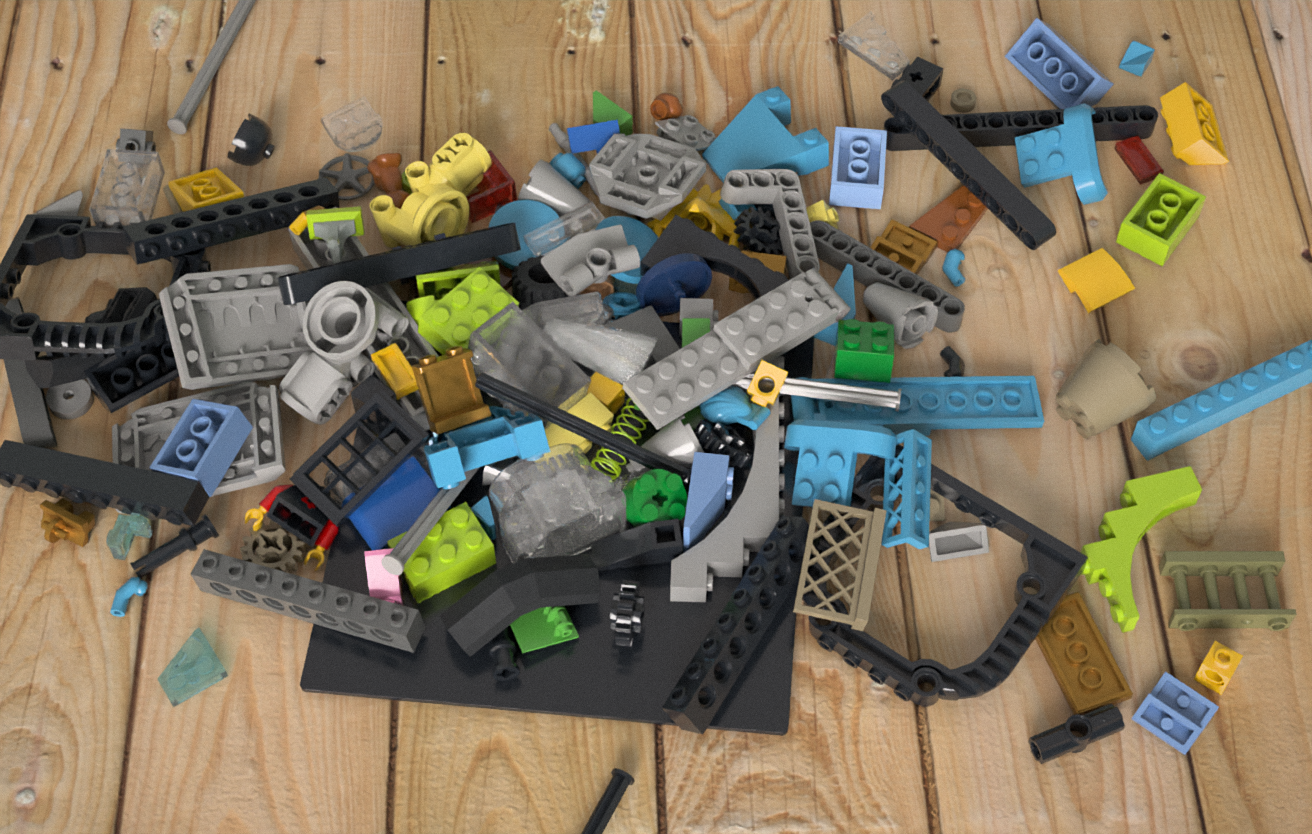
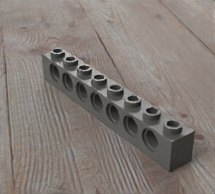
(309, 600)

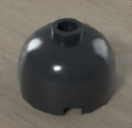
(252, 142)

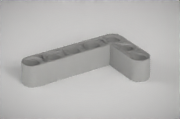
(784, 191)

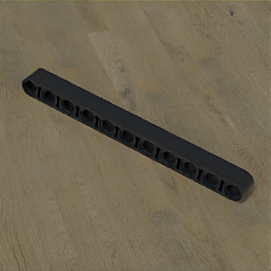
(1003, 127)

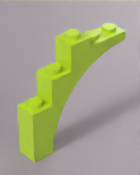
(1143, 505)

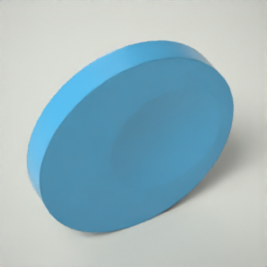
(527, 216)
(635, 234)

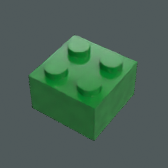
(864, 350)

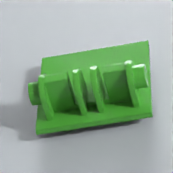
(543, 628)

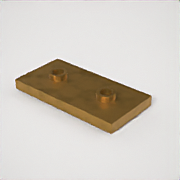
(1081, 658)

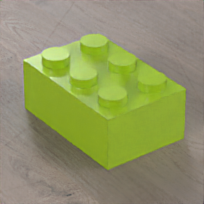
(1160, 219)
(463, 311)
(448, 554)

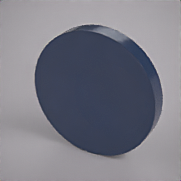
(672, 279)

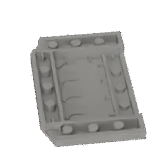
(233, 326)
(256, 463)

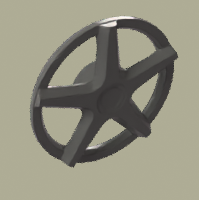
(347, 177)

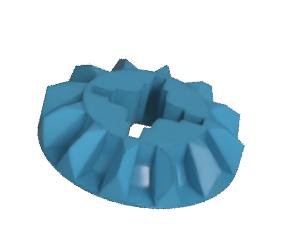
(625, 299)

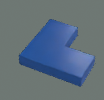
(591, 136)

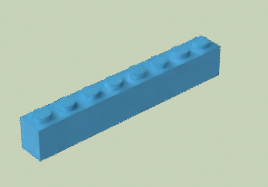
(1224, 402)

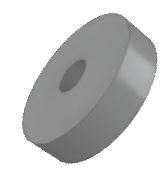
(70, 408)

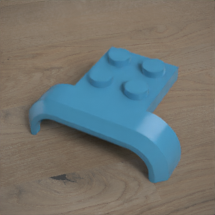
(1062, 153)
(830, 457)

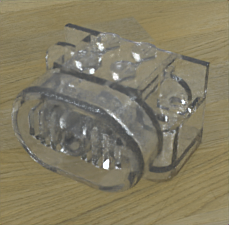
(555, 504)

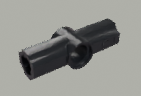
(1061, 741)

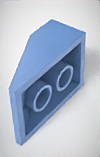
(708, 490)

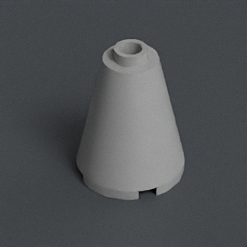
(552, 189)
(907, 311)
(673, 443)

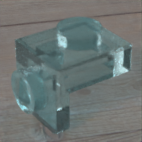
(122, 535)

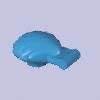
(732, 407)

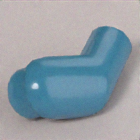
(950, 267)
(124, 593)

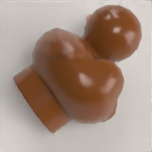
(666, 107)

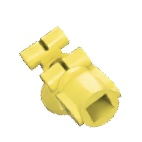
(437, 195)

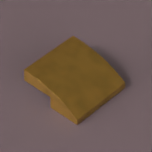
(905, 246)

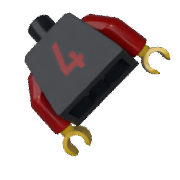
(299, 516)

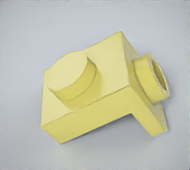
(823, 212)

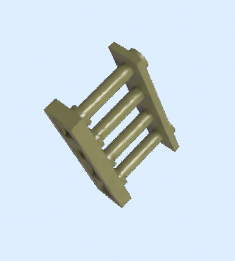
(1237, 566)

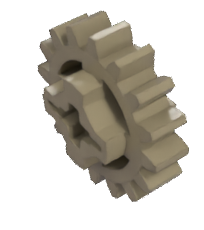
(273, 548)

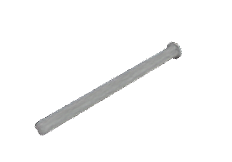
(206, 73)
(829, 391)
(395, 561)

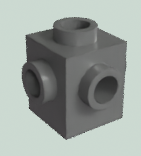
(136, 140)

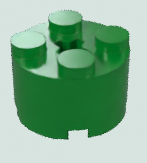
(655, 497)

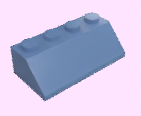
(1057, 67)

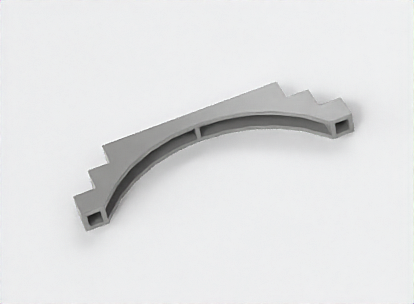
(754, 513)

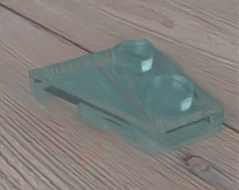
(191, 670)

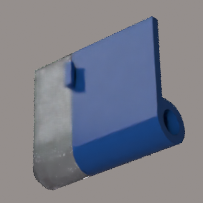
(394, 504)

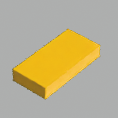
(395, 370)

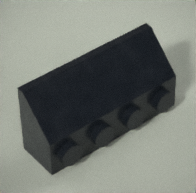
(130, 377)

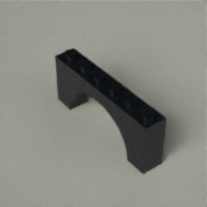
(685, 237)

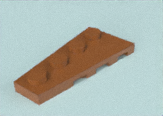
(951, 219)

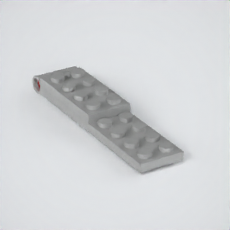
(736, 347)

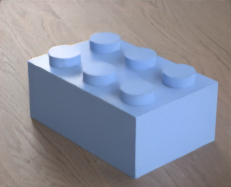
(858, 167)

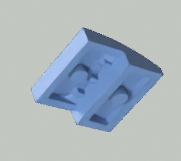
(1175, 713)

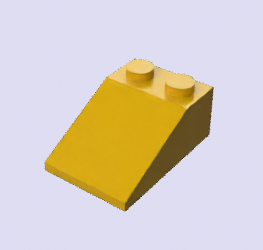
(204, 189)

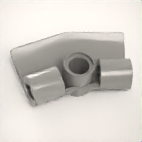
(590, 259)

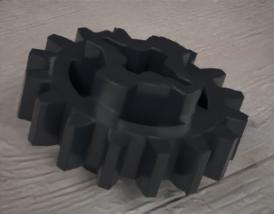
(758, 231)
(724, 441)
(627, 612)

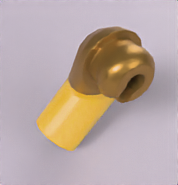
(300, 222)

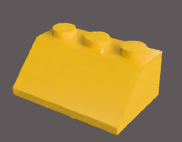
(1192, 127)

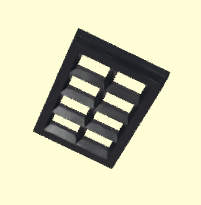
(320, 496)

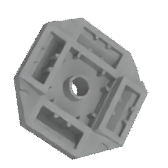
(645, 174)

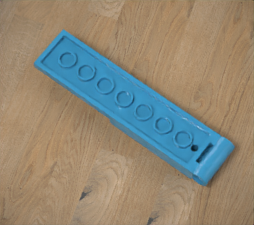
(935, 404)

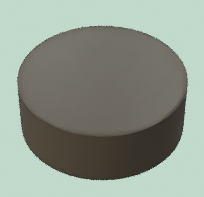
(963, 100)

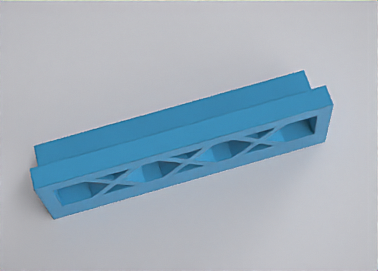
(914, 488)

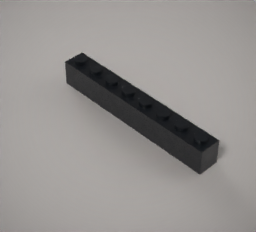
(101, 483)

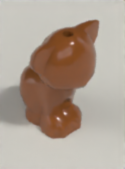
(388, 176)

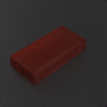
(1138, 159)

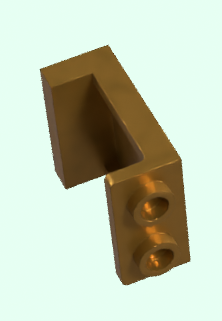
(449, 390)

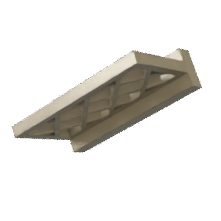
(864, 573)

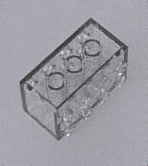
(526, 358)

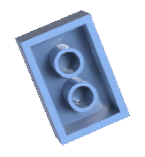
(203, 443)

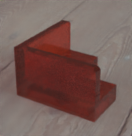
(494, 188)

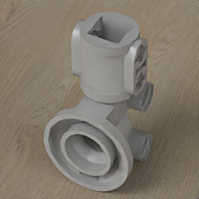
(323, 378)

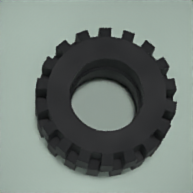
(534, 284)

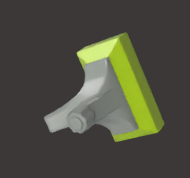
(335, 227)

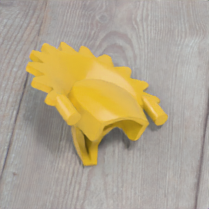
(704, 212)

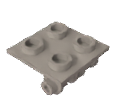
(685, 131)

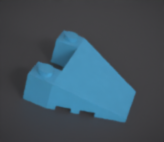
(761, 141)
(482, 444)

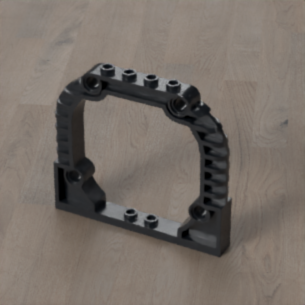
(72, 237)
(1049, 569)

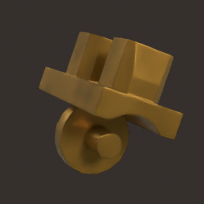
(63, 524)

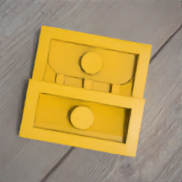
(1096, 279)

